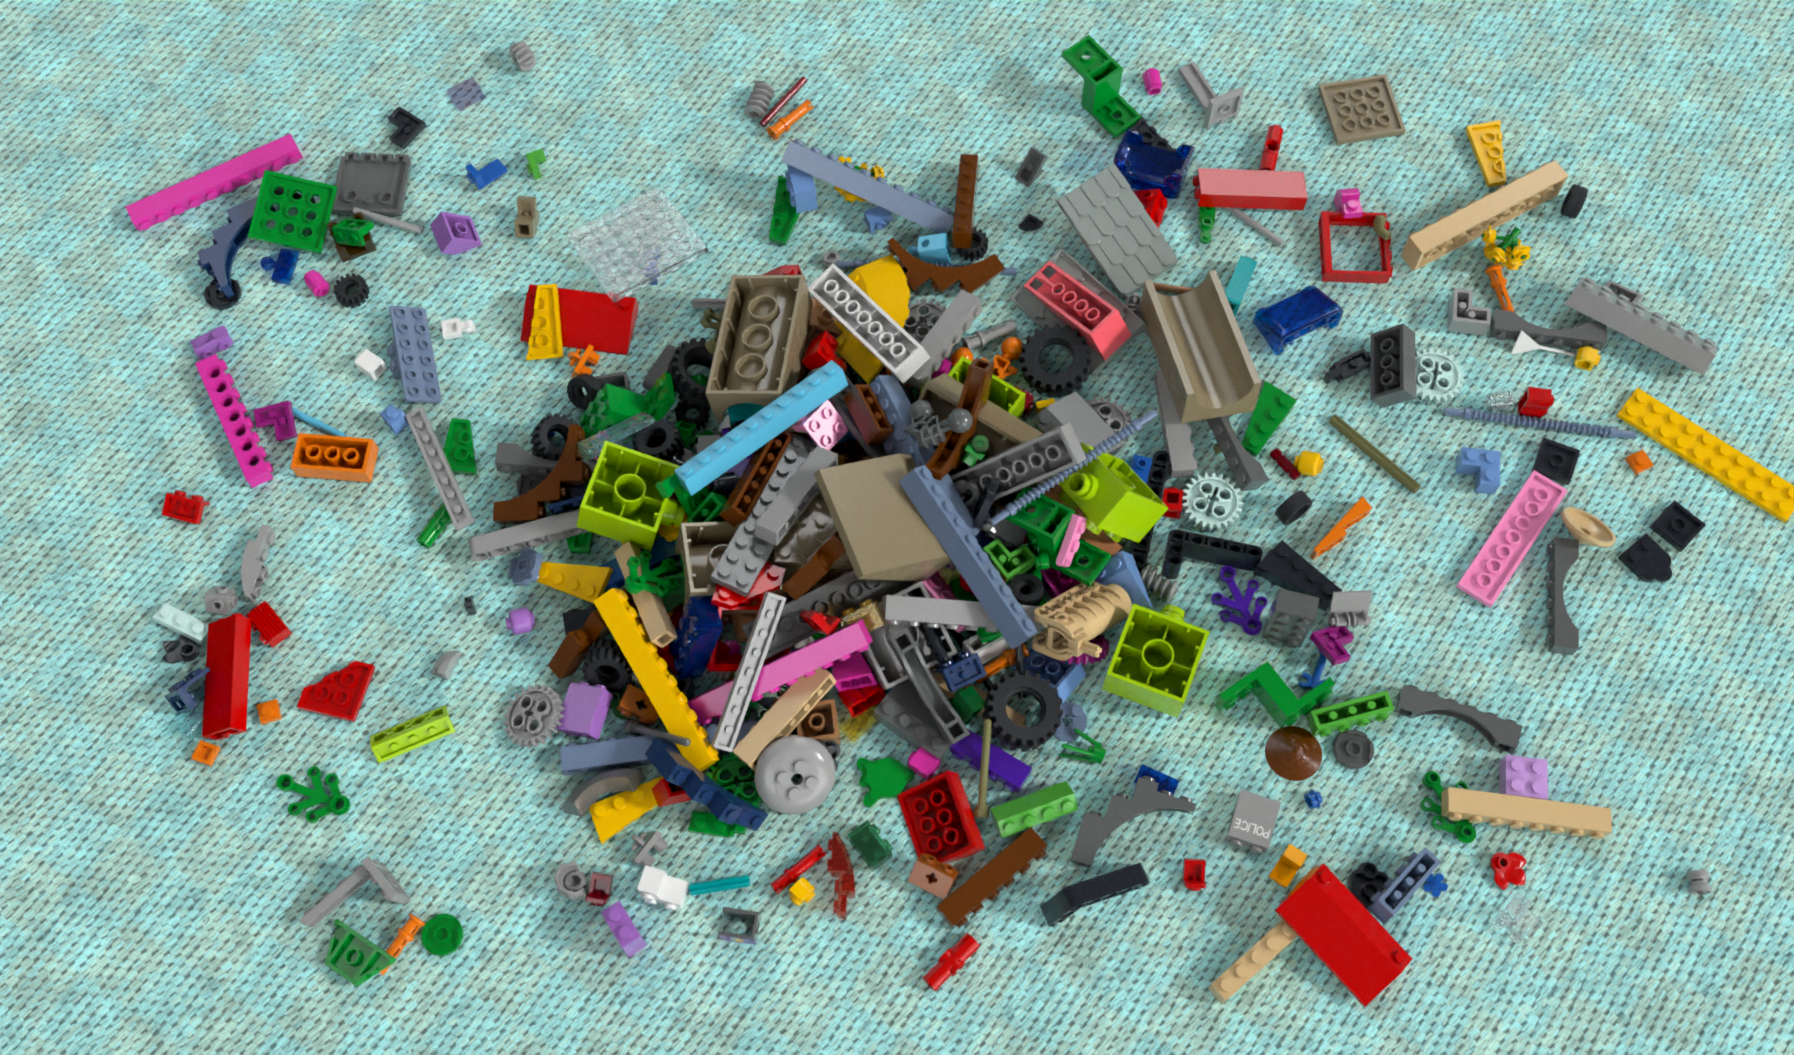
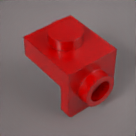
(1194, 873)

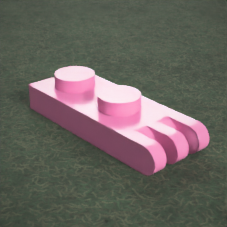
(1071, 540)

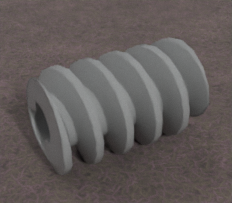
(759, 100)
(1158, 583)

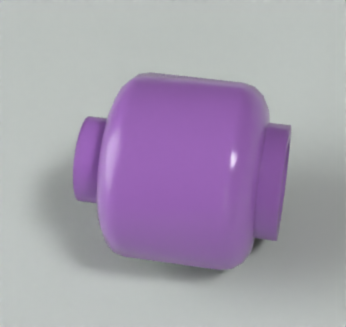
(520, 621)

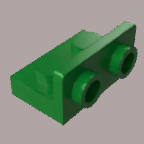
(351, 231)

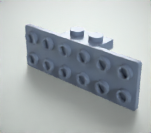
(413, 355)

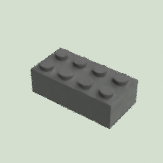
(1393, 366)
(1290, 618)

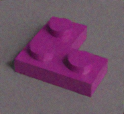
(280, 416)
(1330, 643)

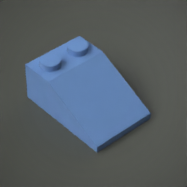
(1124, 572)
(1061, 674)

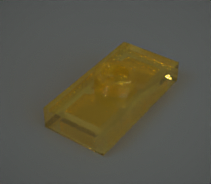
(859, 725)

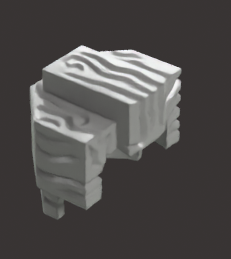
(571, 881)

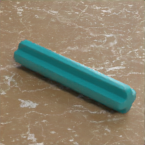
(719, 885)

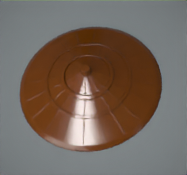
(1293, 753)

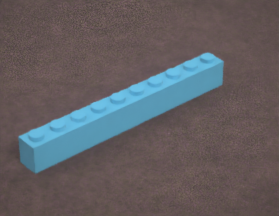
(761, 427)

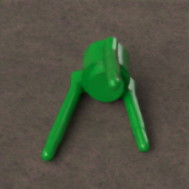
(1093, 753)

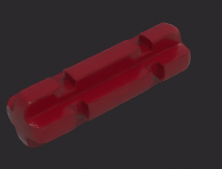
(1285, 464)

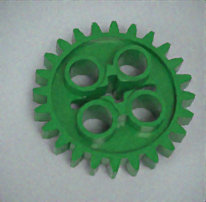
(734, 767)

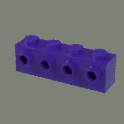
(1002, 765)

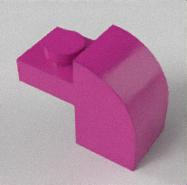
(1348, 202)

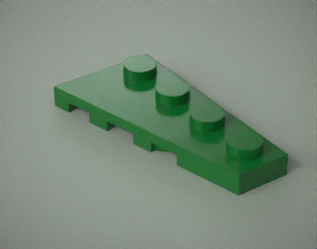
(1267, 416)

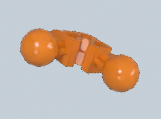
(1010, 351)

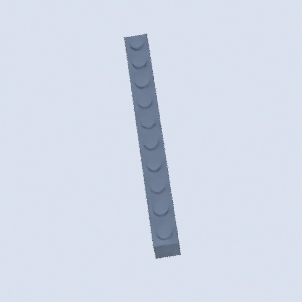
(868, 187)
(968, 556)
(623, 753)

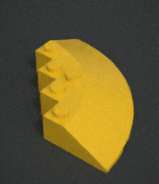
(888, 288)

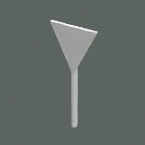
(1525, 343)

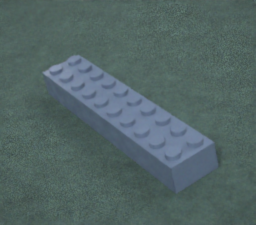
(896, 408)

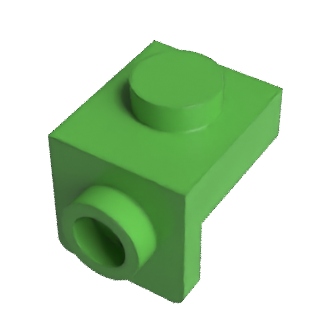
(534, 158)

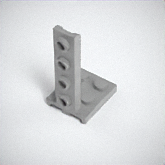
(1215, 107)
(369, 870)

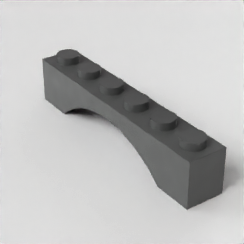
(1509, 325)
(514, 459)
(1245, 469)
(1562, 634)
(936, 703)
(1498, 732)

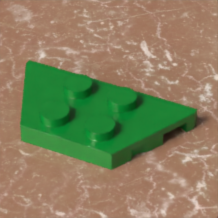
(355, 955)

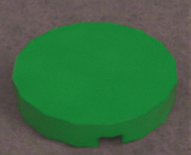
(446, 939)

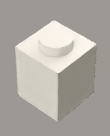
(370, 364)

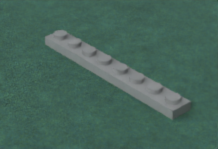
(440, 468)
(748, 671)

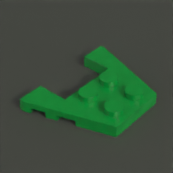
(672, 484)

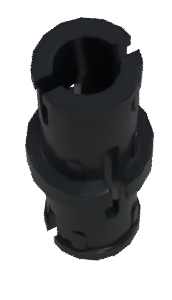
(934, 643)

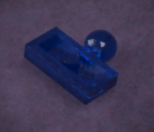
(283, 268)
(1165, 781)

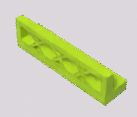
(411, 734)

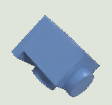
(877, 218)
(394, 419)

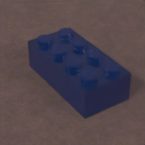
(697, 637)

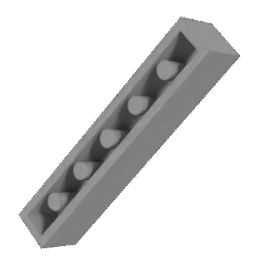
(946, 334)
(1175, 433)
(794, 497)

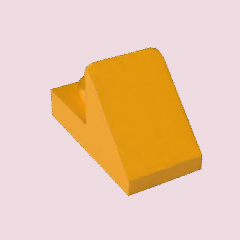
(1287, 866)

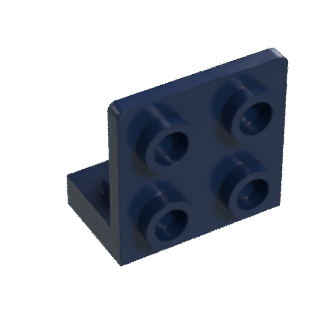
(574, 500)
(960, 670)
(181, 699)

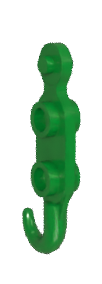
(1206, 223)

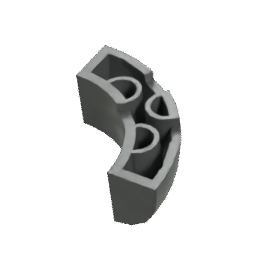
(590, 790)

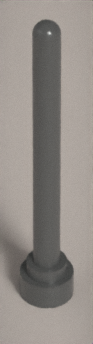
(634, 727)

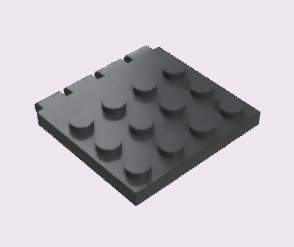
(372, 183)

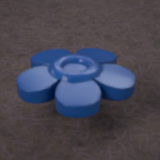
(1435, 885)

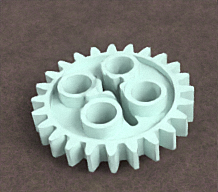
(1451, 380)
(1228, 507)

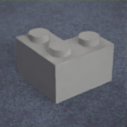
(1464, 316)

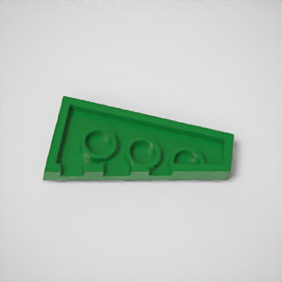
(784, 215)

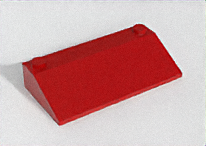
(589, 320)
(1343, 934)

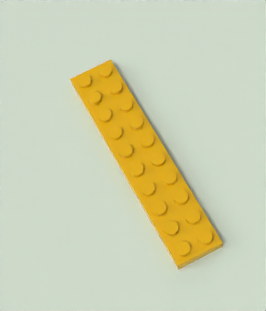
(1709, 454)

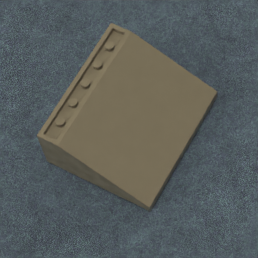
(879, 521)

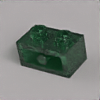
(870, 845)

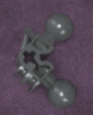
(929, 428)

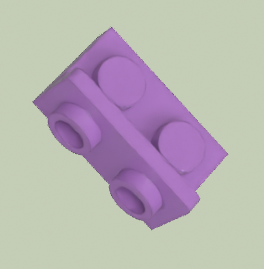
(212, 342)

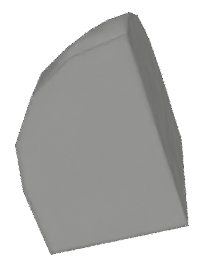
(445, 664)

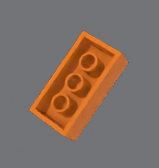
(334, 457)

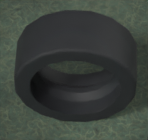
(1293, 507)

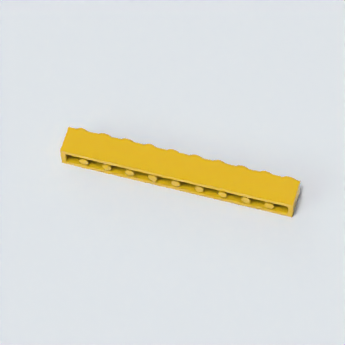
(655, 678)

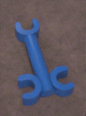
(1314, 681)

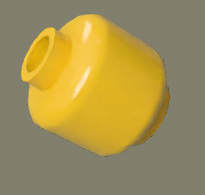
(1309, 463)

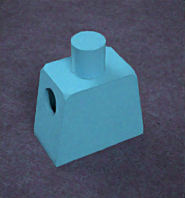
(932, 249)

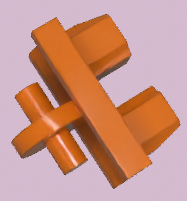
(589, 356)

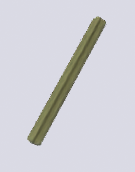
(1374, 453)

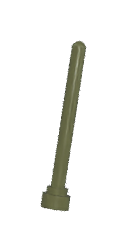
(981, 809)

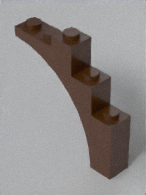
(943, 278)
(973, 398)
(553, 489)
(815, 566)
(576, 643)

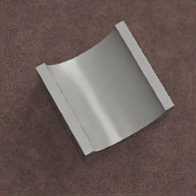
(880, 655)

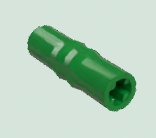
(434, 527)

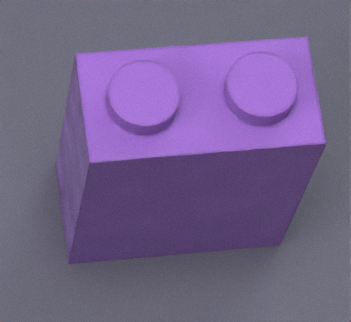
(585, 710)
(624, 929)

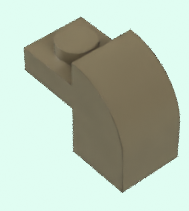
(528, 217)

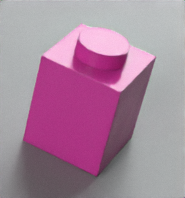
(923, 763)

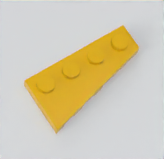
(1488, 149)
(546, 325)
(577, 580)
(622, 809)

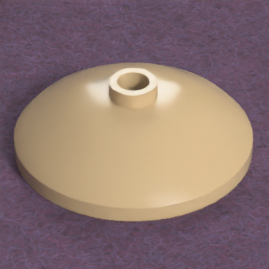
(1587, 528)

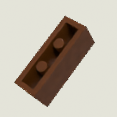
(868, 414)

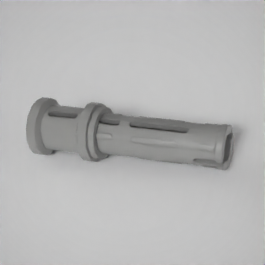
(981, 338)

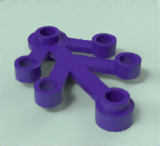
(1240, 604)

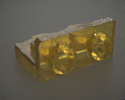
(867, 612)

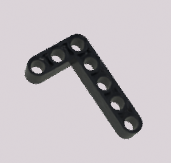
(1207, 549)
(1093, 891)

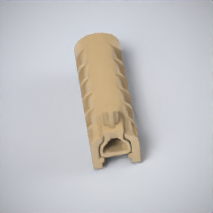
(1078, 618)

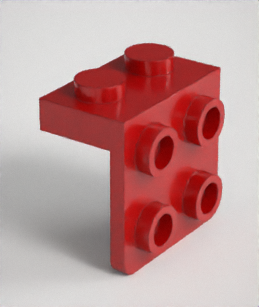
(1153, 203)

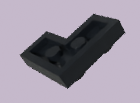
(408, 127)

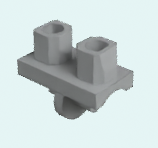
(654, 841)

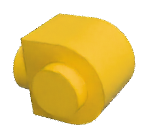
(1587, 358)
(801, 892)

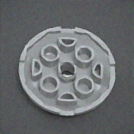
(789, 757)

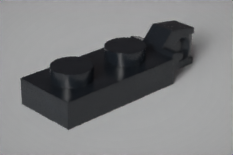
(1348, 366)

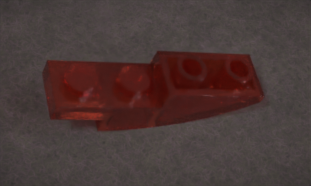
(841, 868)

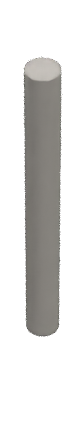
(387, 220)
(1258, 227)

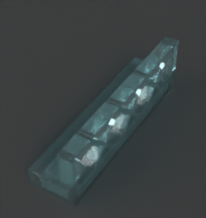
(616, 434)

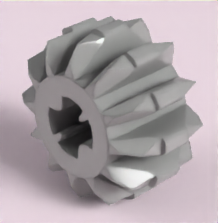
(522, 56)

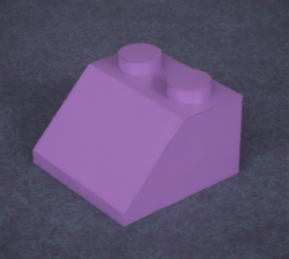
(455, 233)

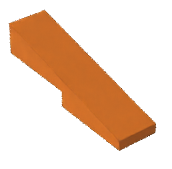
(1338, 533)

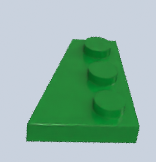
(460, 447)

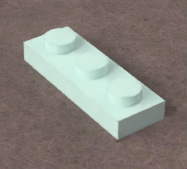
(182, 623)

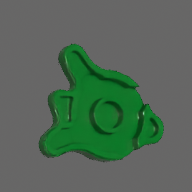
(884, 779)

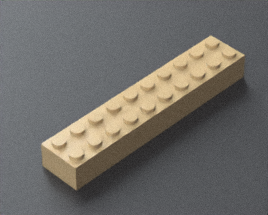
(1491, 210)

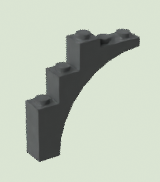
(1120, 810)

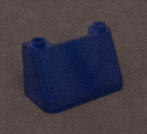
(1151, 166)
(1297, 317)

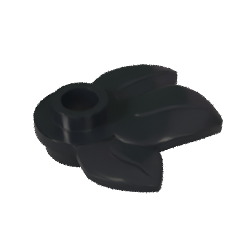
(178, 650)

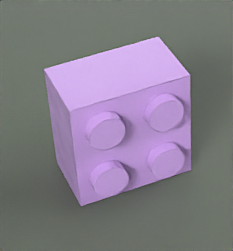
(1523, 777)

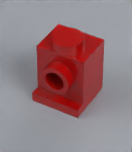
(1175, 496)

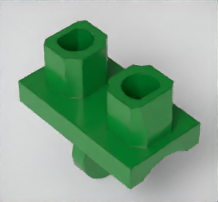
(976, 450)

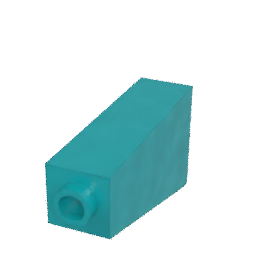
(1239, 282)

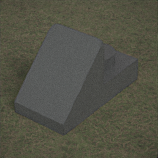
(1031, 167)

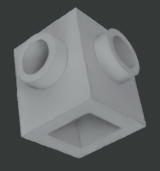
(220, 600)

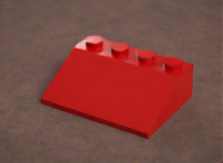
(941, 819)

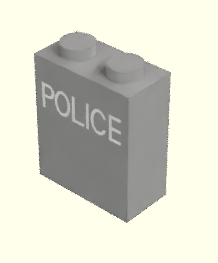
(1253, 822)

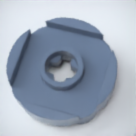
(531, 561)
(1078, 717)

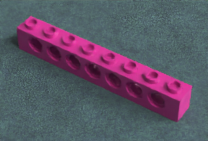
(208, 370)

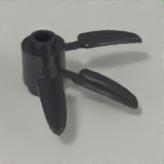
(724, 483)

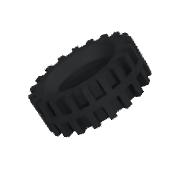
(685, 356)
(1063, 381)
(1011, 733)

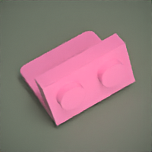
(823, 425)

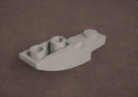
(253, 569)

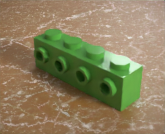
(1350, 713)
(1034, 809)

